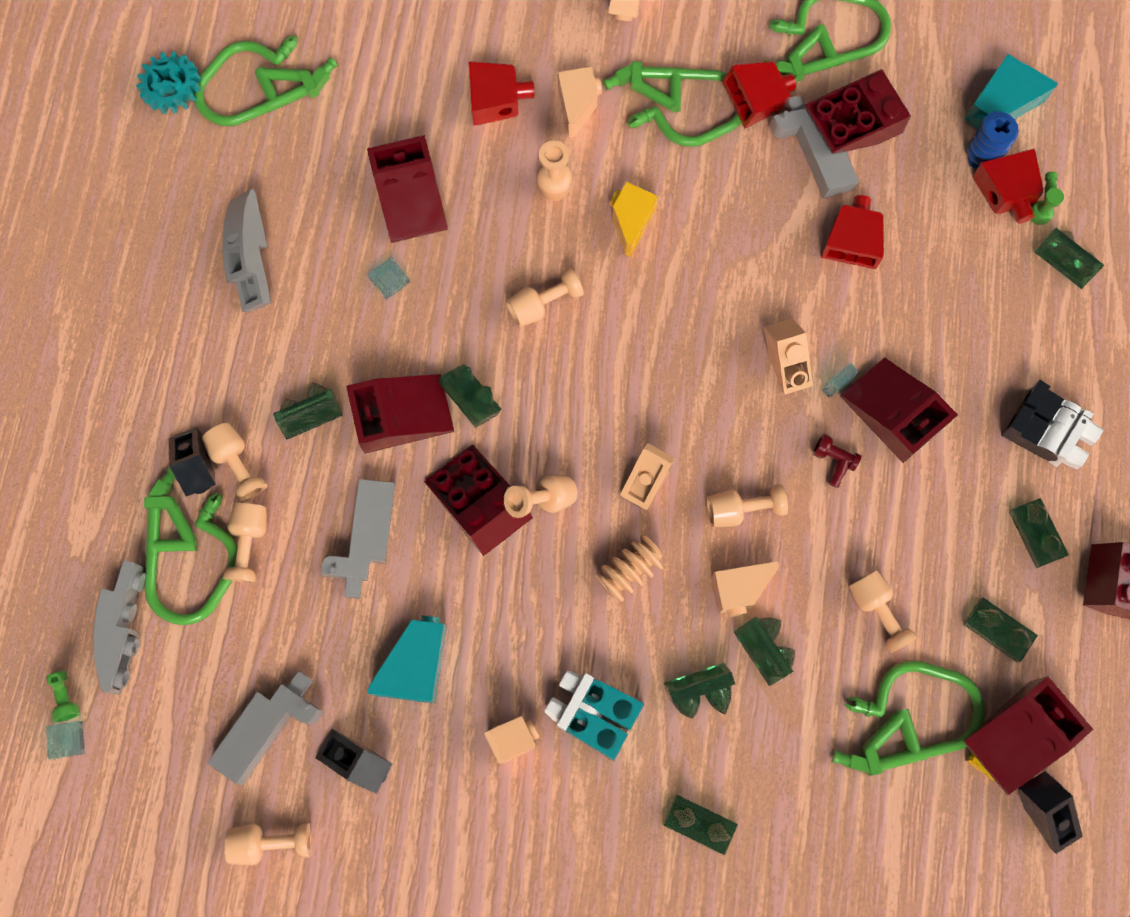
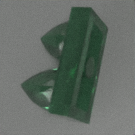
(1069, 258)
(469, 395)
(307, 414)
(1038, 533)
(1000, 630)
(758, 641)
(712, 682)
(700, 824)

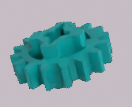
(165, 82)

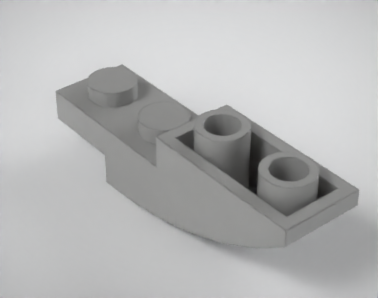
(241, 248)
(112, 639)

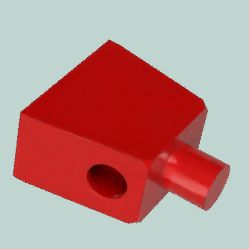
(757, 90)
(496, 92)
(1011, 184)
(856, 235)

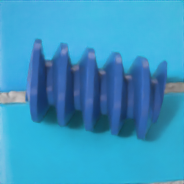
(992, 138)

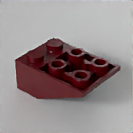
(859, 114)
(407, 188)
(898, 408)
(398, 411)
(475, 499)
(1109, 579)
(1027, 734)

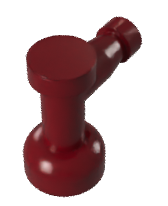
(844, 459)

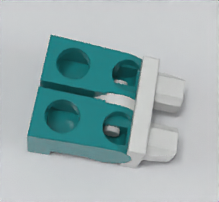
(584, 713)

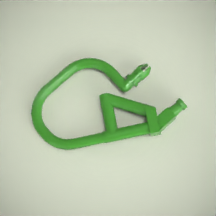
(793, 61)
(635, 73)
(311, 86)
(154, 503)
(870, 762)

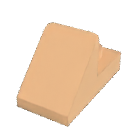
(647, 476)

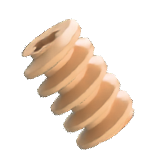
(631, 567)

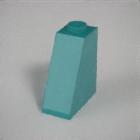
(1012, 90)
(413, 664)

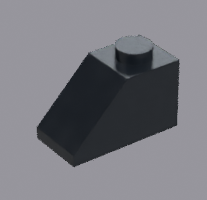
(191, 462)
(354, 761)
(1051, 811)

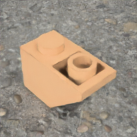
(789, 355)

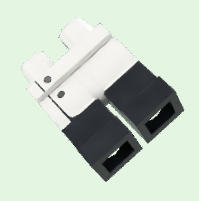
(1052, 427)

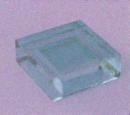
(388, 278)
(840, 380)
(65, 740)

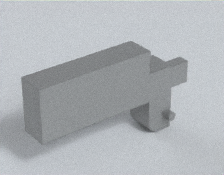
(831, 171)
(368, 536)
(260, 726)

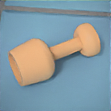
(554, 176)
(528, 305)
(225, 446)
(551, 494)
(728, 509)
(246, 522)
(872, 594)
(246, 843)

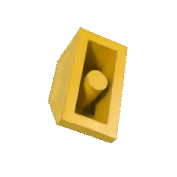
(631, 214)

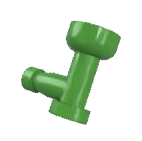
(1053, 197)
(65, 709)

